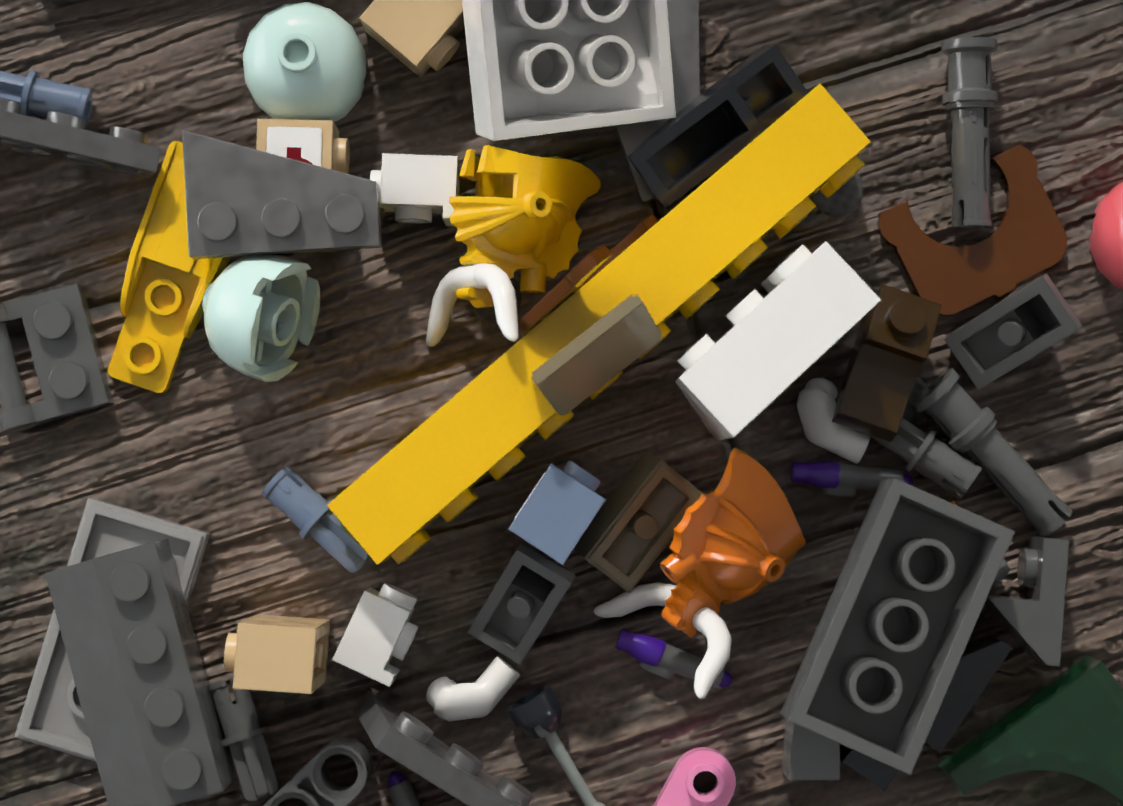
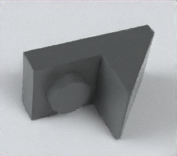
(1013, 331)
(521, 603)
(1037, 617)

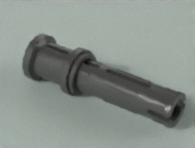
(970, 103)
(974, 432)

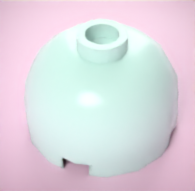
(304, 63)
(260, 312)

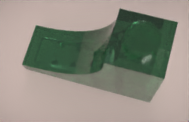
(1061, 728)

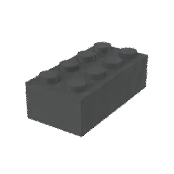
(897, 624)

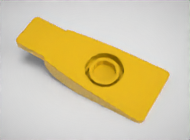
(161, 285)

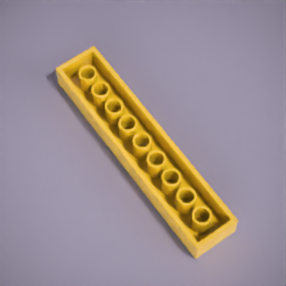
(668, 269)

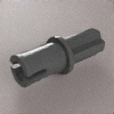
(932, 458)
(245, 741)

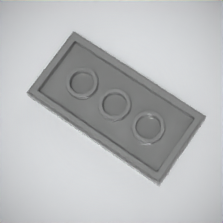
(52, 706)

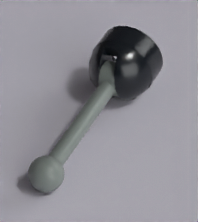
(539, 716)

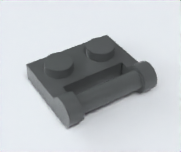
(63, 357)

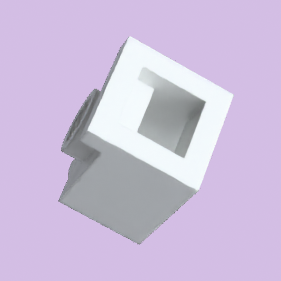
(417, 186)
(378, 633)

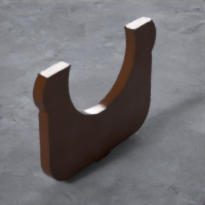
(1020, 247)
(579, 277)

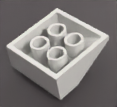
(567, 64)
(773, 338)

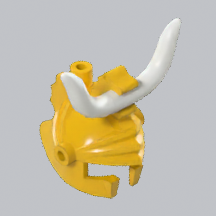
(513, 223)

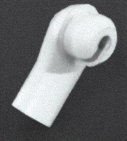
(816, 410)
(475, 699)

